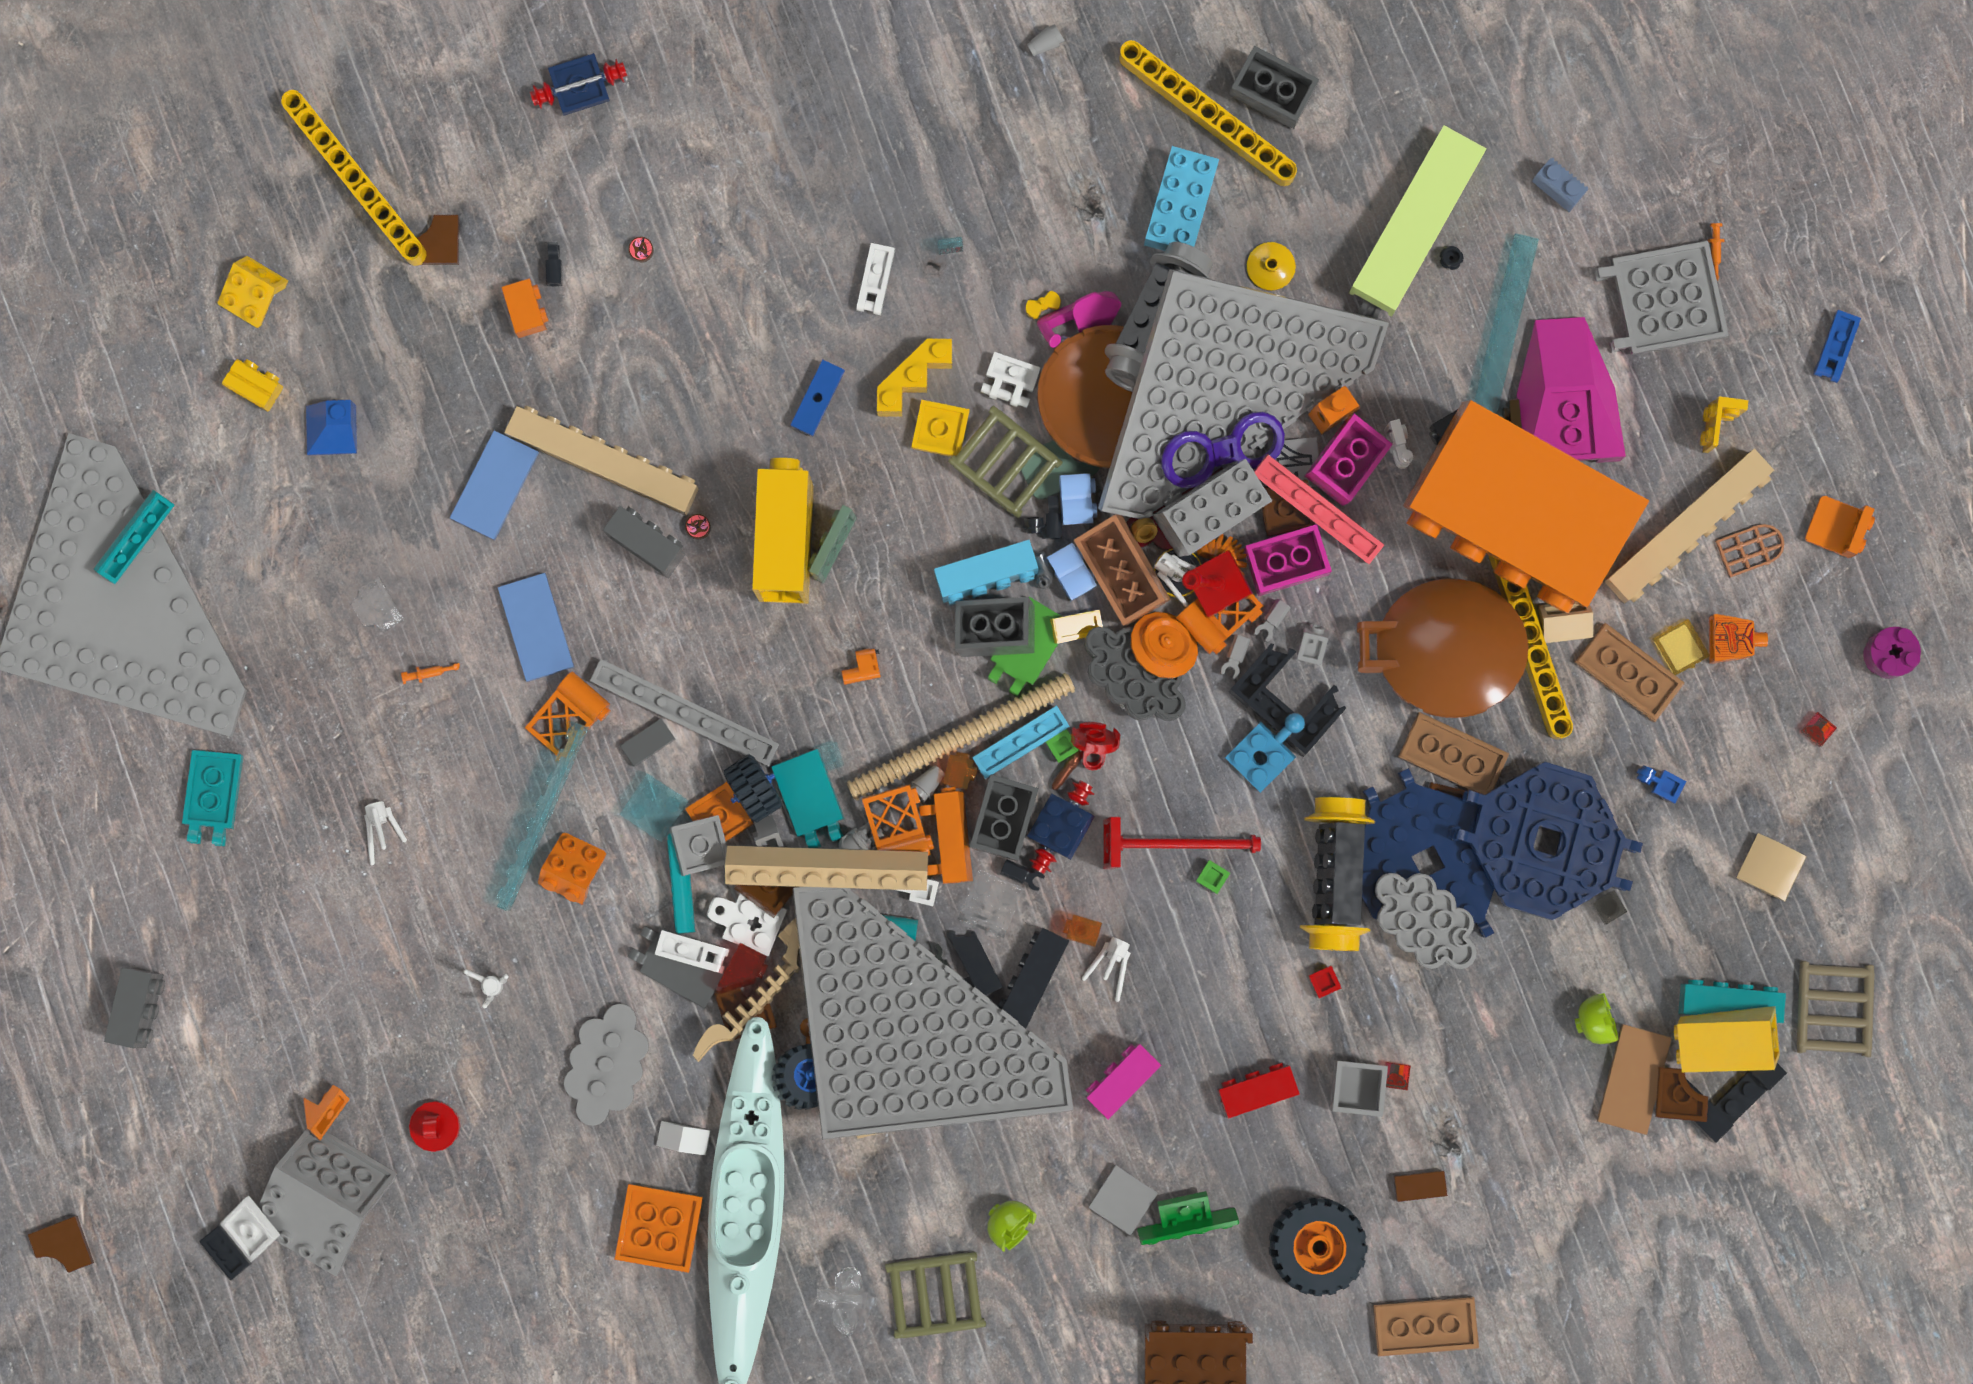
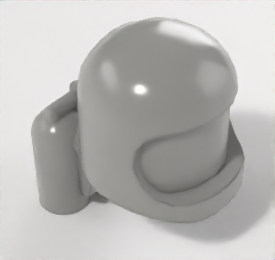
(860, 838)

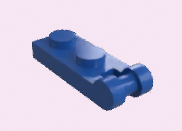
(1837, 345)

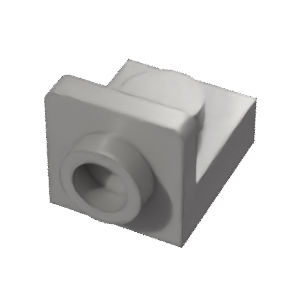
(1313, 644)

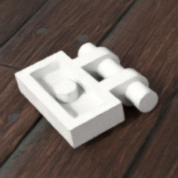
(1012, 372)
(1396, 435)

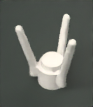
(1168, 566)
(375, 816)
(1116, 951)
(490, 985)

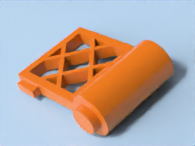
(1210, 631)
(580, 699)
(907, 840)

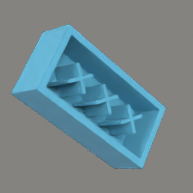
(1181, 199)
(986, 571)

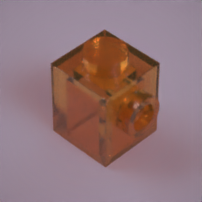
(959, 771)
(1082, 930)

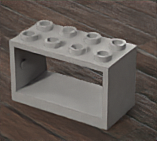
(1212, 508)

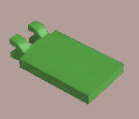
(1028, 666)

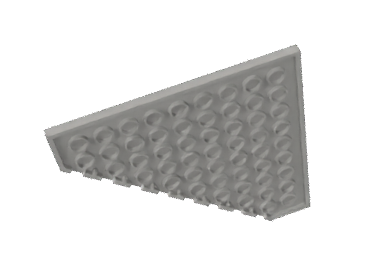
(1218, 358)
(122, 641)
(904, 1035)

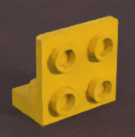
(250, 290)
(1720, 409)

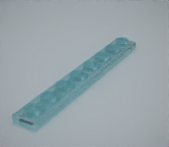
(1505, 322)
(537, 825)

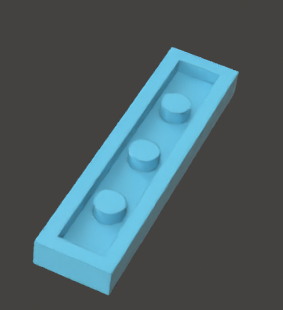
(1020, 742)

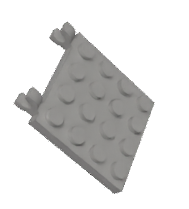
(1667, 298)

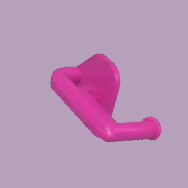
(1087, 311)

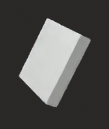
(249, 1229)

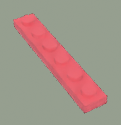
(1318, 509)

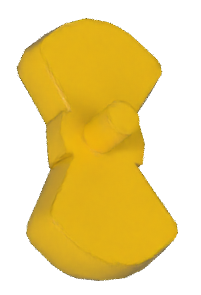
(1035, 307)

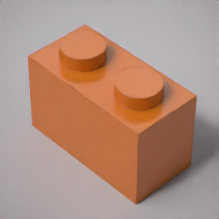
(524, 307)

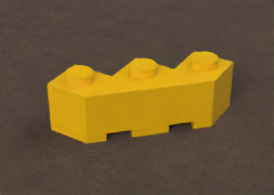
(912, 375)

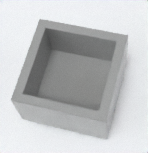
(1358, 1088)

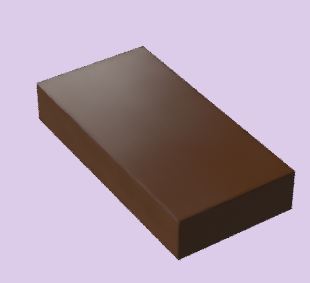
(1420, 1186)

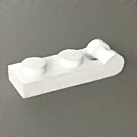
(876, 278)
(690, 951)

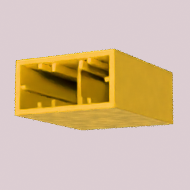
(783, 532)

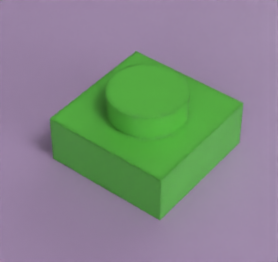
(1061, 746)
(1213, 877)

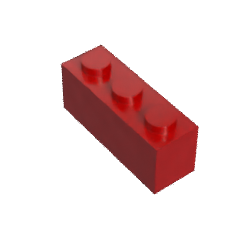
(1257, 1090)

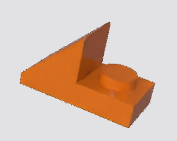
(321, 1116)

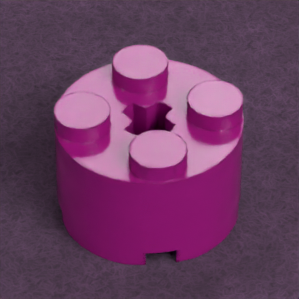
(1892, 666)

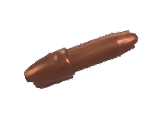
(1069, 766)

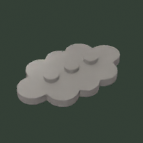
(1425, 921)
(606, 1064)

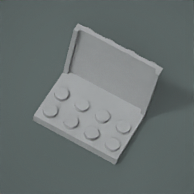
(322, 1198)

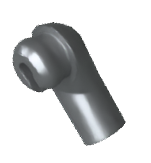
(1045, 571)

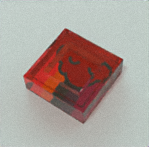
(1818, 729)
(1397, 1076)

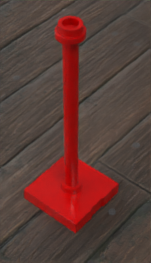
(1217, 583)
(1114, 843)

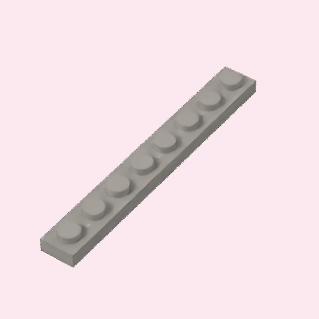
(684, 712)

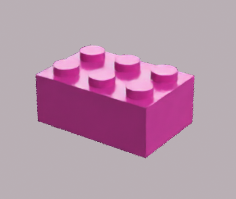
(1348, 460)
(1287, 560)
(1122, 1079)

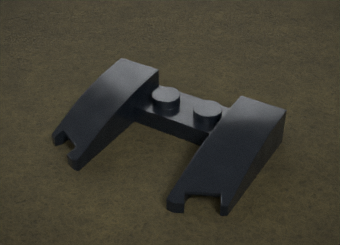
(1253, 693)
(976, 963)
(1737, 1101)

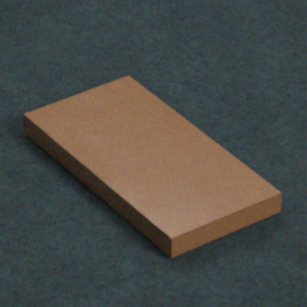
(1629, 672)
(1453, 755)
(1633, 1079)
(1425, 1326)

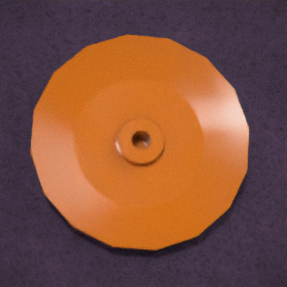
(1163, 645)

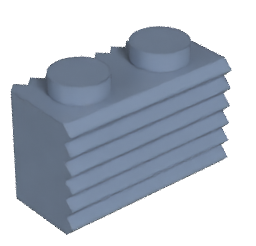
(1560, 184)

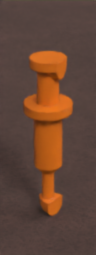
(1716, 246)
(427, 672)

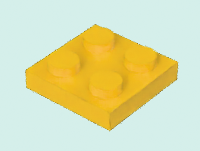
(940, 428)

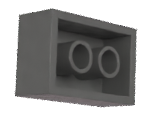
(1274, 87)
(645, 540)
(994, 627)
(1004, 818)
(134, 1008)

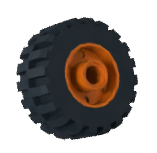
(1341, 1252)

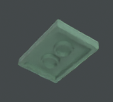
(832, 543)

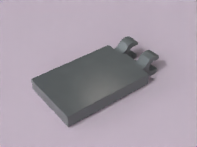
(685, 979)

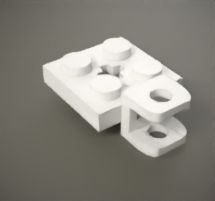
(738, 931)

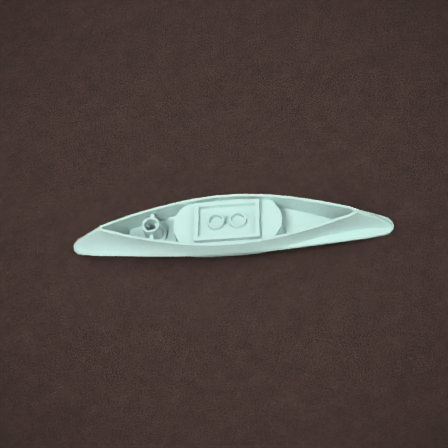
(745, 1206)

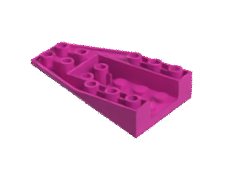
(1569, 393)

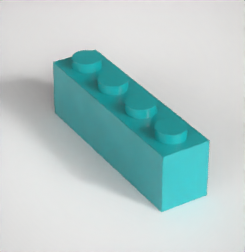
(1701, 999)

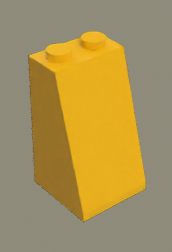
(1728, 1041)

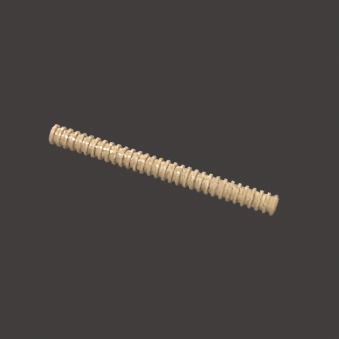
(961, 736)

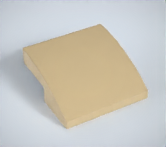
(1771, 867)

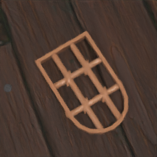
(1745, 557)

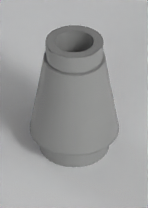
(1046, 40)
(928, 782)

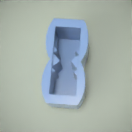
(1076, 499)
(1072, 572)

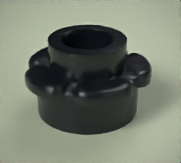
(1455, 253)
(1033, 525)

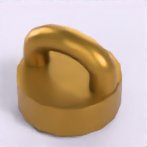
(1143, 530)

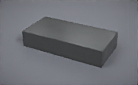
(647, 742)

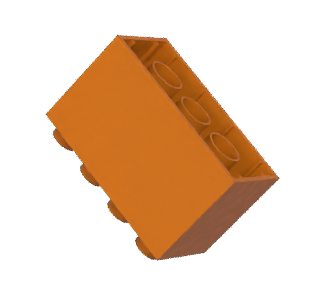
(1523, 506)

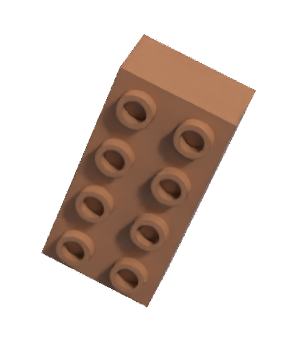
(1122, 569)

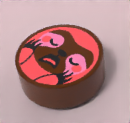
(641, 249)
(698, 526)

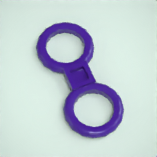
(1221, 450)

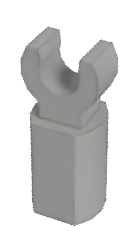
(1273, 618)
(1236, 654)

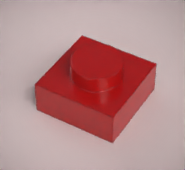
(1324, 982)

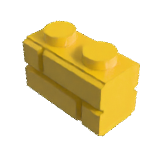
(252, 384)

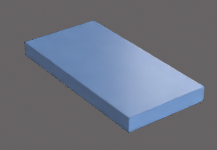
(494, 485)
(536, 627)

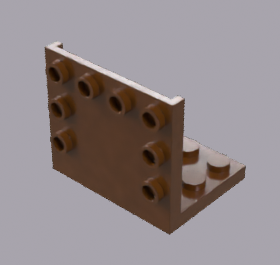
(1196, 1353)

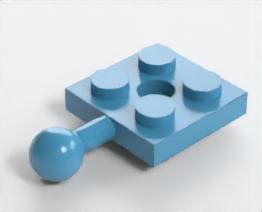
(1272, 745)

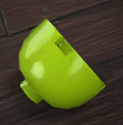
(1596, 1020)
(1008, 1223)

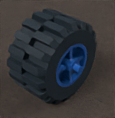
(752, 788)
(796, 1078)

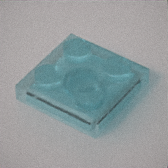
(654, 807)

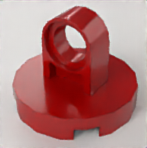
(1095, 739)
(434, 1126)

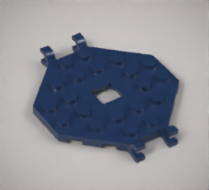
(1414, 823)
(1585, 853)

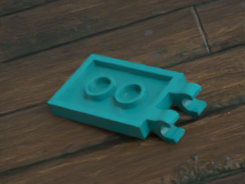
(212, 794)
(809, 797)

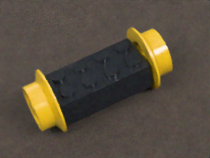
(1338, 873)

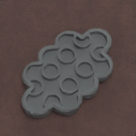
(1127, 680)

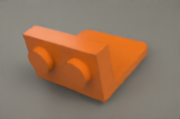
(1839, 527)
(571, 868)

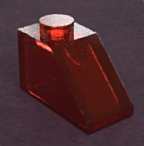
(743, 969)

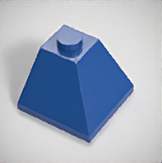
(331, 428)

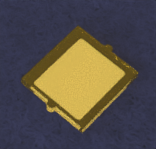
(1681, 647)

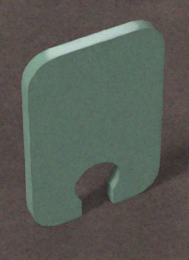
(1051, 484)

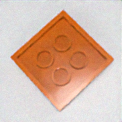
(658, 1228)

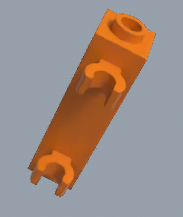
(952, 836)

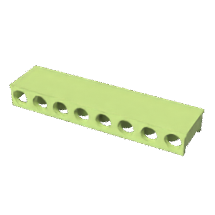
(1418, 220)

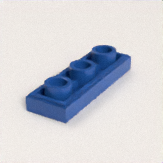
(823, 384)

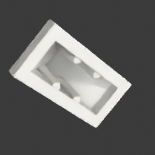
(683, 1138)

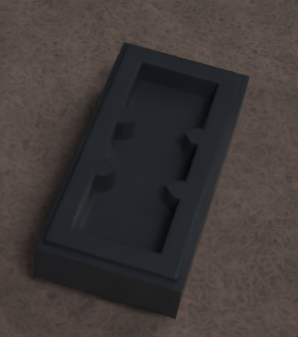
(225, 1252)

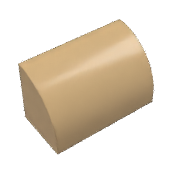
(1562, 626)

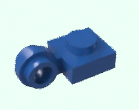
(1666, 785)

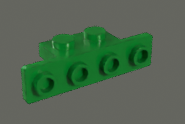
(1186, 1217)

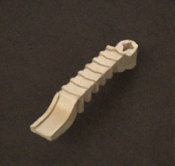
(719, 1033)

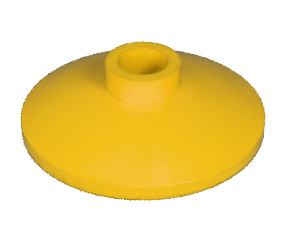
(1266, 277)

